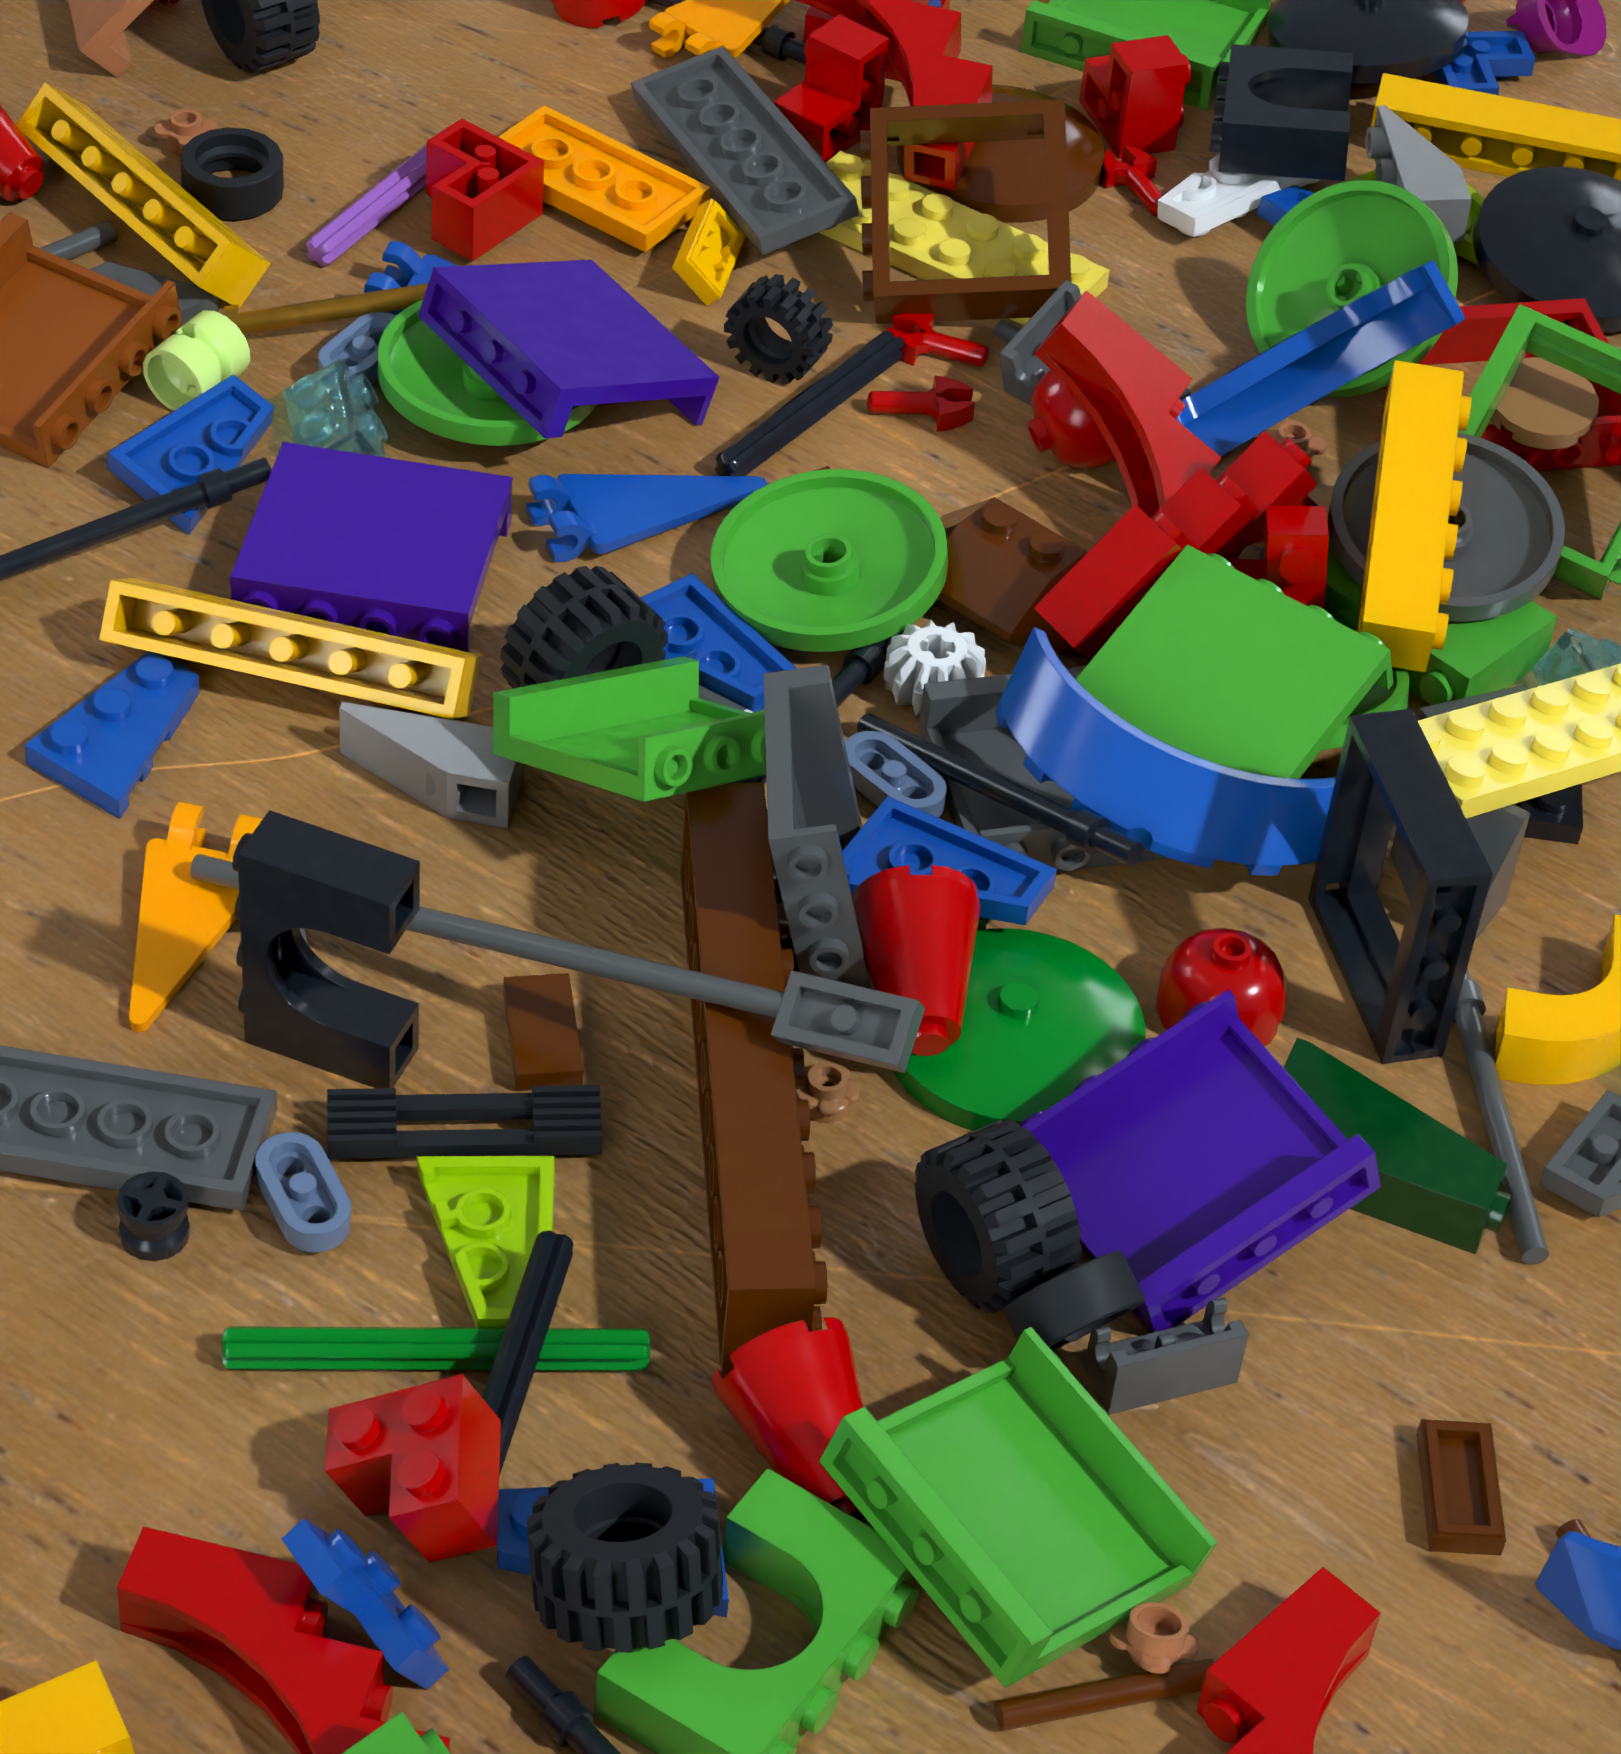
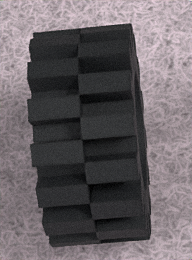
(794, 313)

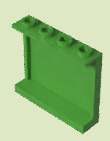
(1200, 29)
(1235, 668)
(631, 731)
(1019, 1509)

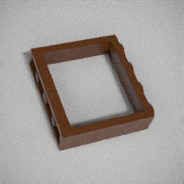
(960, 123)

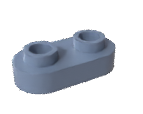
(358, 345)
(888, 768)
(312, 1203)

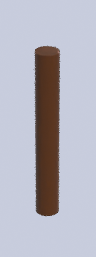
(1100, 1695)

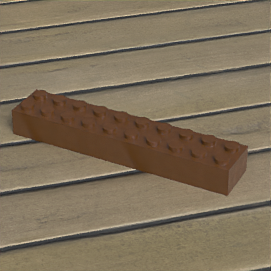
(746, 1078)

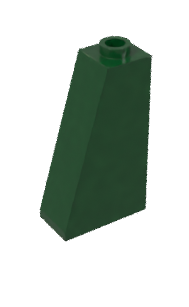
(1426, 1171)

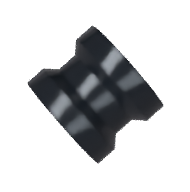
(141, 1204)

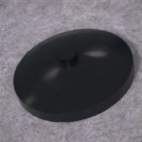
(1383, 35)
(1554, 239)

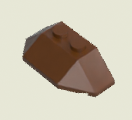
(1003, 569)

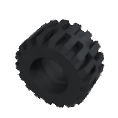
(263, 31)
(581, 628)
(996, 1214)
(625, 1556)

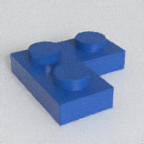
(1486, 58)
(366, 1589)

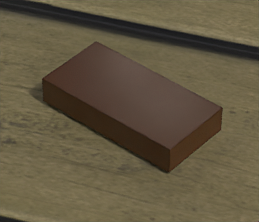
(542, 1031)
(1460, 1487)

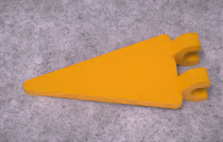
(712, 25)
(178, 914)

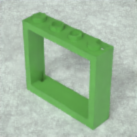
(1582, 355)

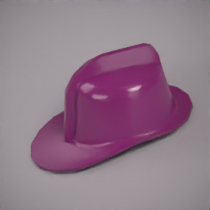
(1561, 25)

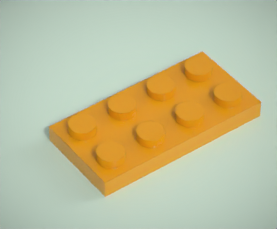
(607, 180)

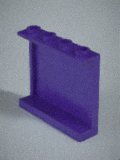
(562, 340)
(373, 542)
(1200, 1161)

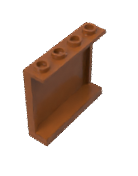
(66, 343)

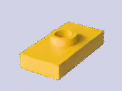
(709, 251)

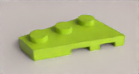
(489, 1223)

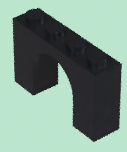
(1283, 112)
(289, 997)

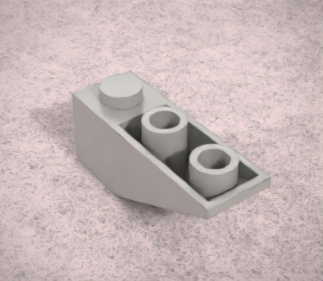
(1421, 168)
(434, 761)

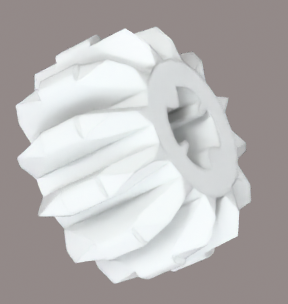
(930, 657)

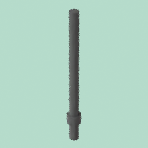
(1498, 1122)

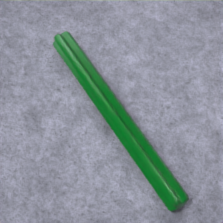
(426, 1348)

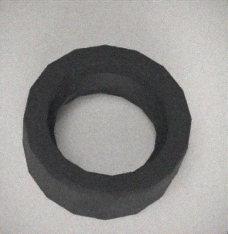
(234, 150)
(1077, 1301)

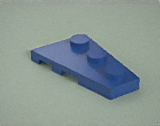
(115, 732)

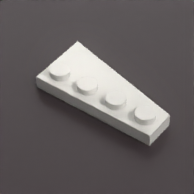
(1217, 197)

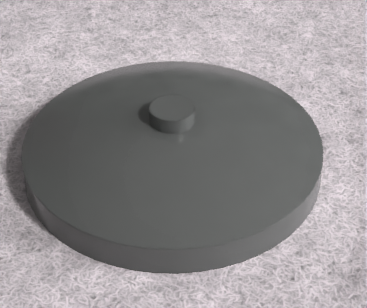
(1505, 521)

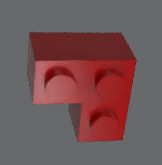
(840, 86)
(1137, 94)
(480, 188)
(1293, 553)
(424, 1459)

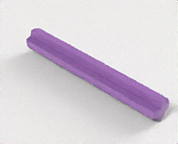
(368, 210)

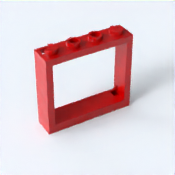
(1477, 339)

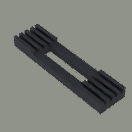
(563, 1123)

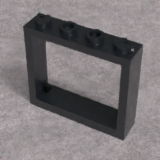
(1412, 985)

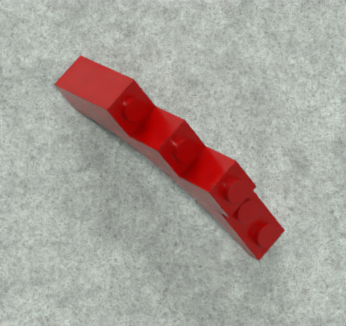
(926, 60)
(1132, 399)
(1138, 549)
(261, 1631)
(1286, 1670)

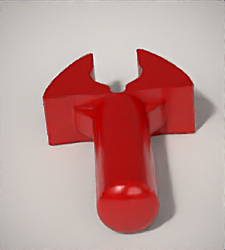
(1135, 172)
(921, 338)
(947, 402)

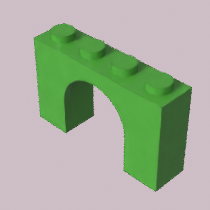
(1475, 654)
(829, 1570)

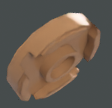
(1547, 406)

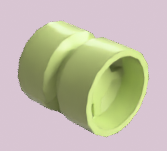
(196, 359)

